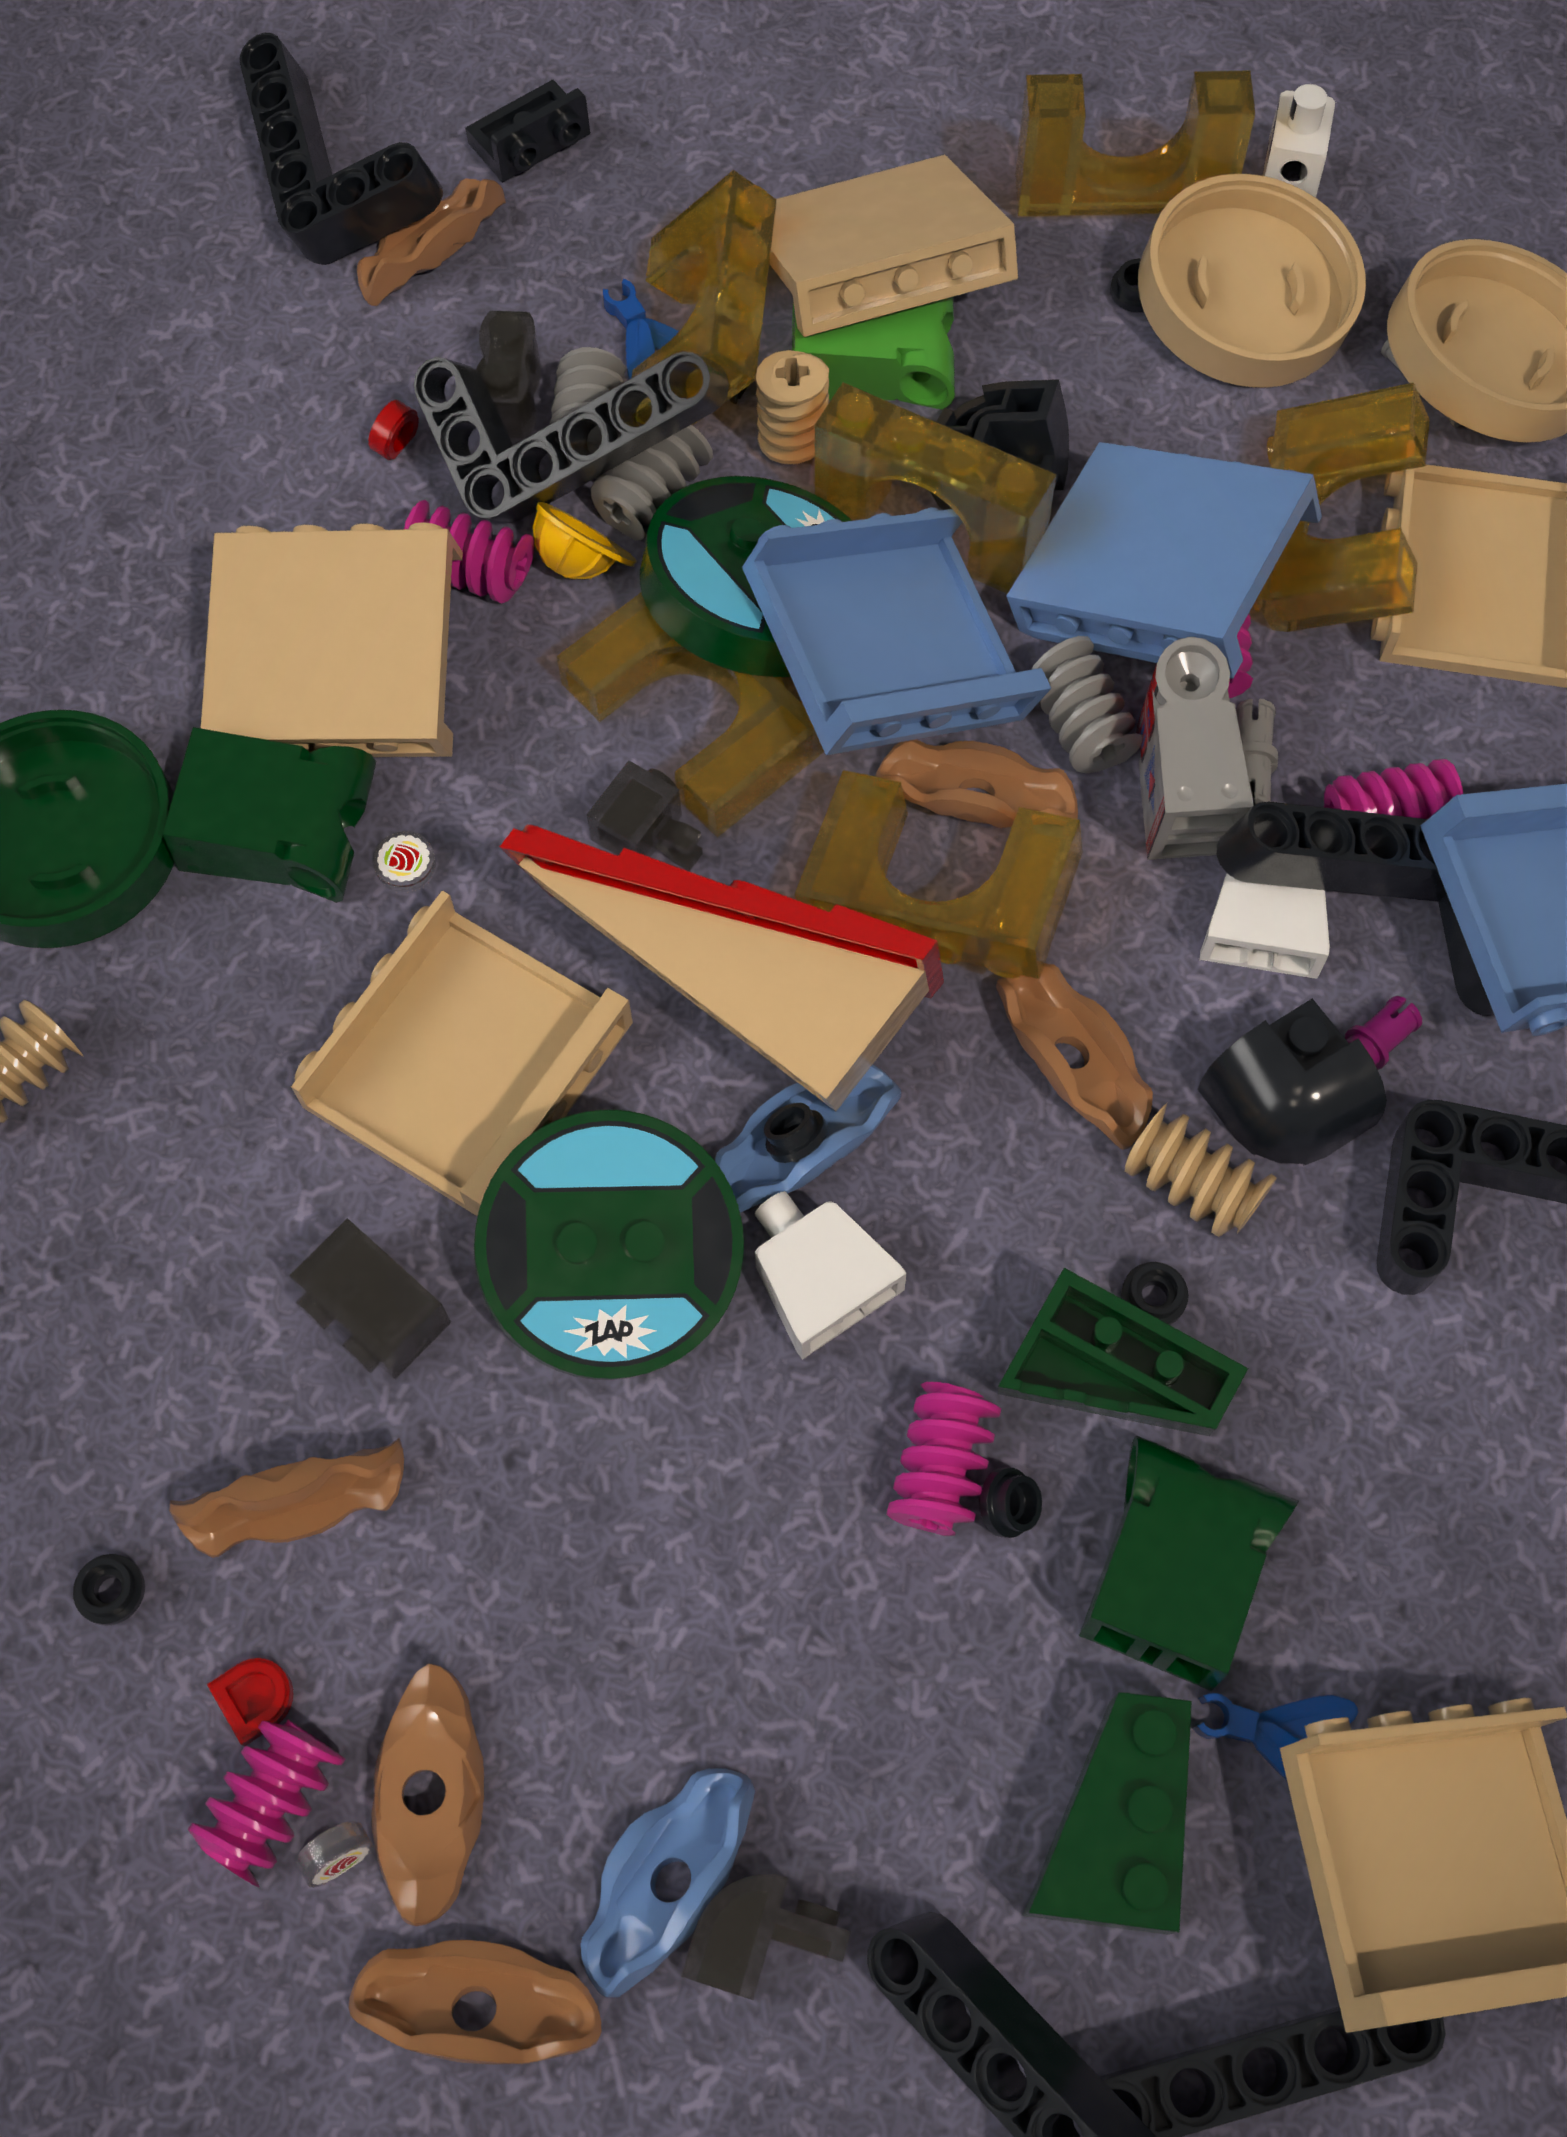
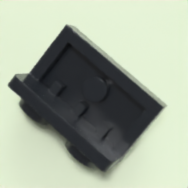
(530, 129)

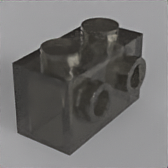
(370, 1300)

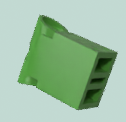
(891, 355)

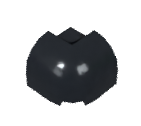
(1018, 419)
(1295, 1088)

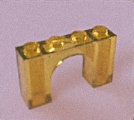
(1067, 177)
(721, 259)
(997, 496)
(1358, 575)
(737, 770)
(997, 926)

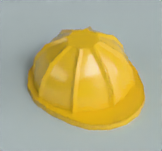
(573, 546)

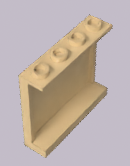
(888, 244)
(1485, 574)
(331, 637)
(458, 1053)
(1435, 1860)

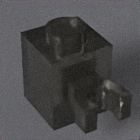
(643, 815)

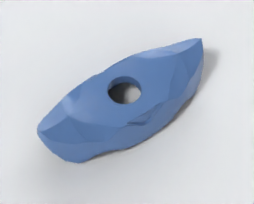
(758, 1176)
(632, 1924)

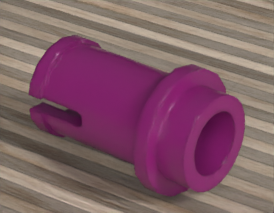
(1386, 1029)

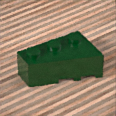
(1119, 1362)
(1124, 1825)

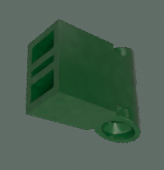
(268, 811)
(1183, 1565)

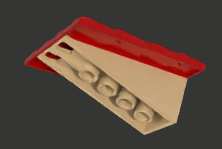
(781, 975)

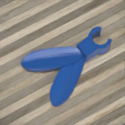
(642, 333)
(1274, 1726)

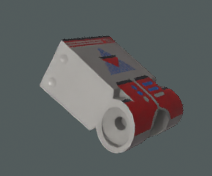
(1190, 753)

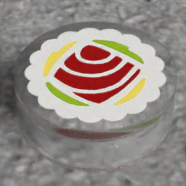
(404, 862)
(334, 1853)

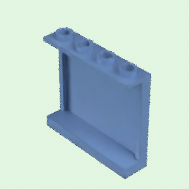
(1160, 551)
(886, 630)
(1508, 889)

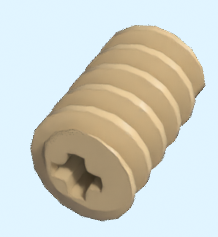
(790, 401)
(27, 1051)
(1197, 1173)

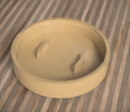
(1251, 280)
(1486, 338)

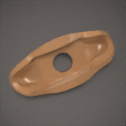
(428, 240)
(941, 774)
(1109, 1085)
(291, 1500)
(428, 1853)
(413, 1994)

